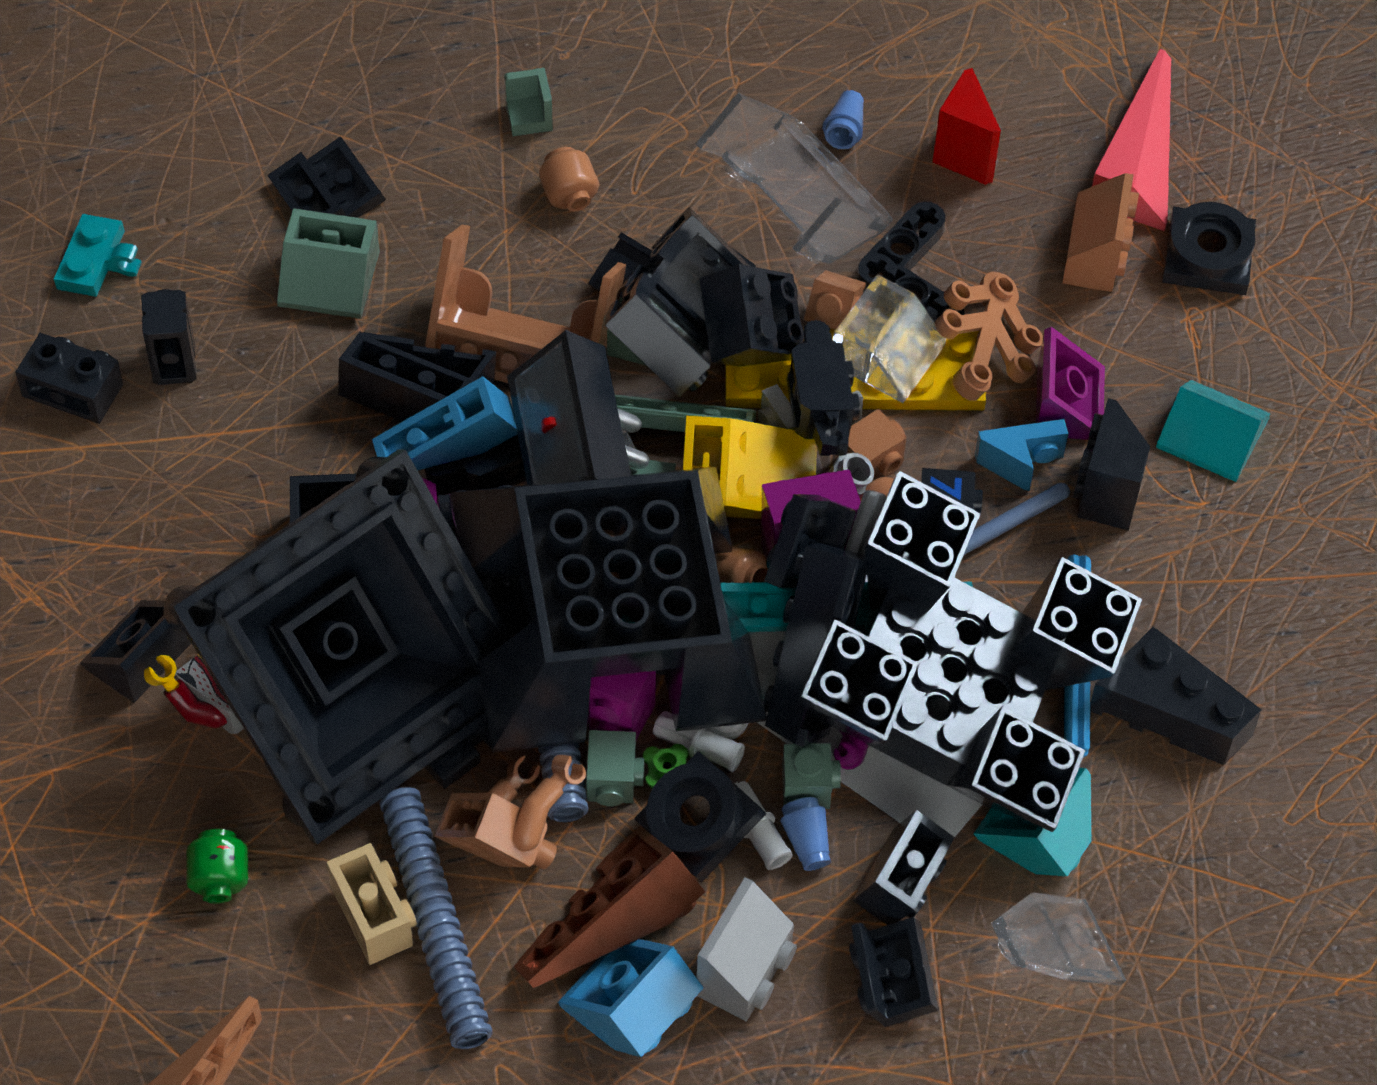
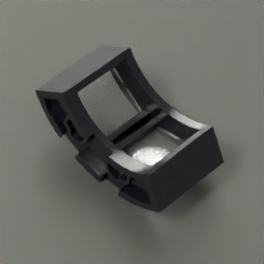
(664, 306)

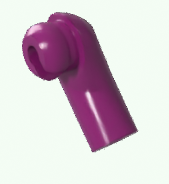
(850, 752)

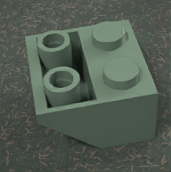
(327, 263)

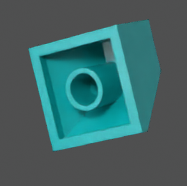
(1039, 849)

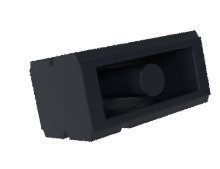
(168, 337)

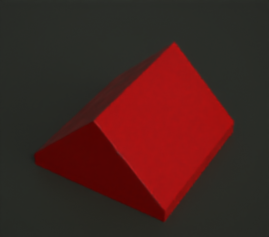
(967, 131)

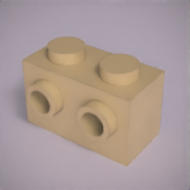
(371, 904)

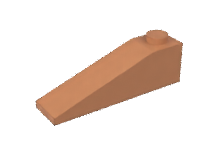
(217, 1051)

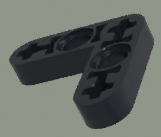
(897, 267)

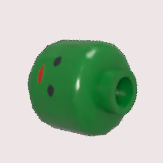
(217, 865)

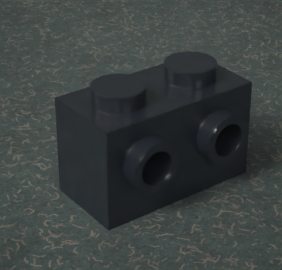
(69, 377)
(904, 869)

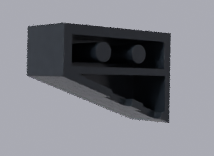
(1177, 697)

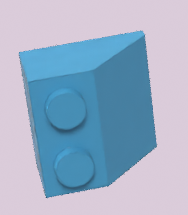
(633, 995)

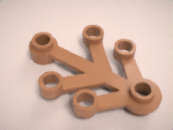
(999, 297)

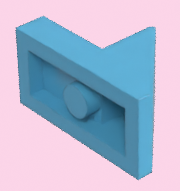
(1014, 448)

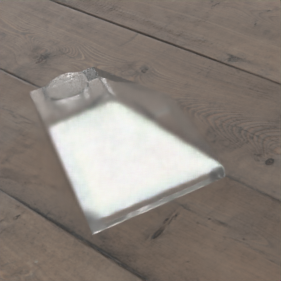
(1057, 939)

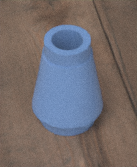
(845, 121)
(807, 831)

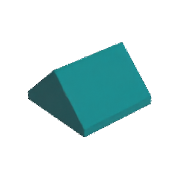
(1212, 429)

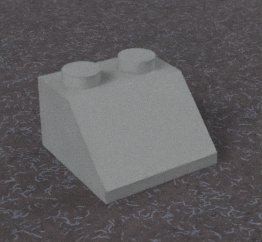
(745, 952)

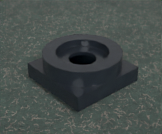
(1217, 271)
(728, 822)

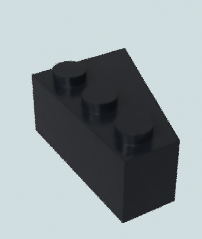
(406, 378)

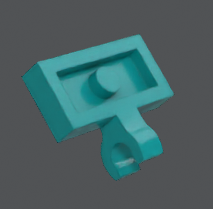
(94, 252)

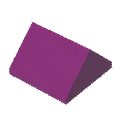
(1068, 385)

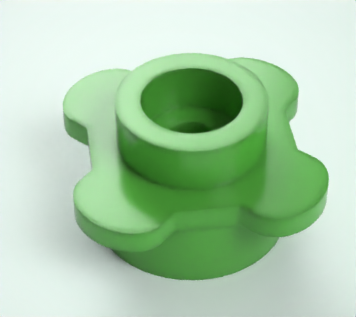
(658, 757)

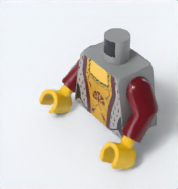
(194, 694)

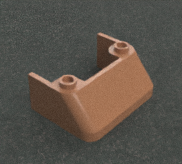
(464, 315)

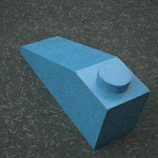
(454, 427)

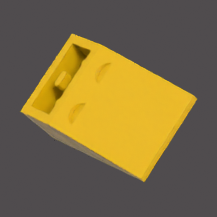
(746, 458)

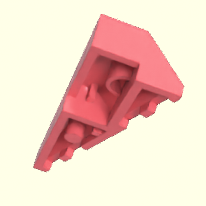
(1143, 145)

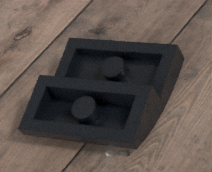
(327, 182)

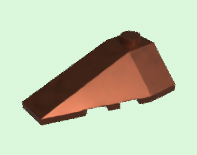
(637, 893)

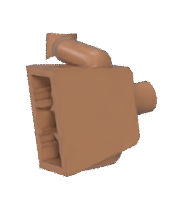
(502, 831)

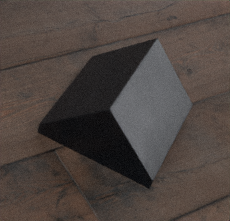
(133, 647)

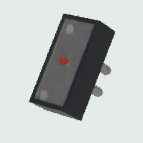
(571, 415)

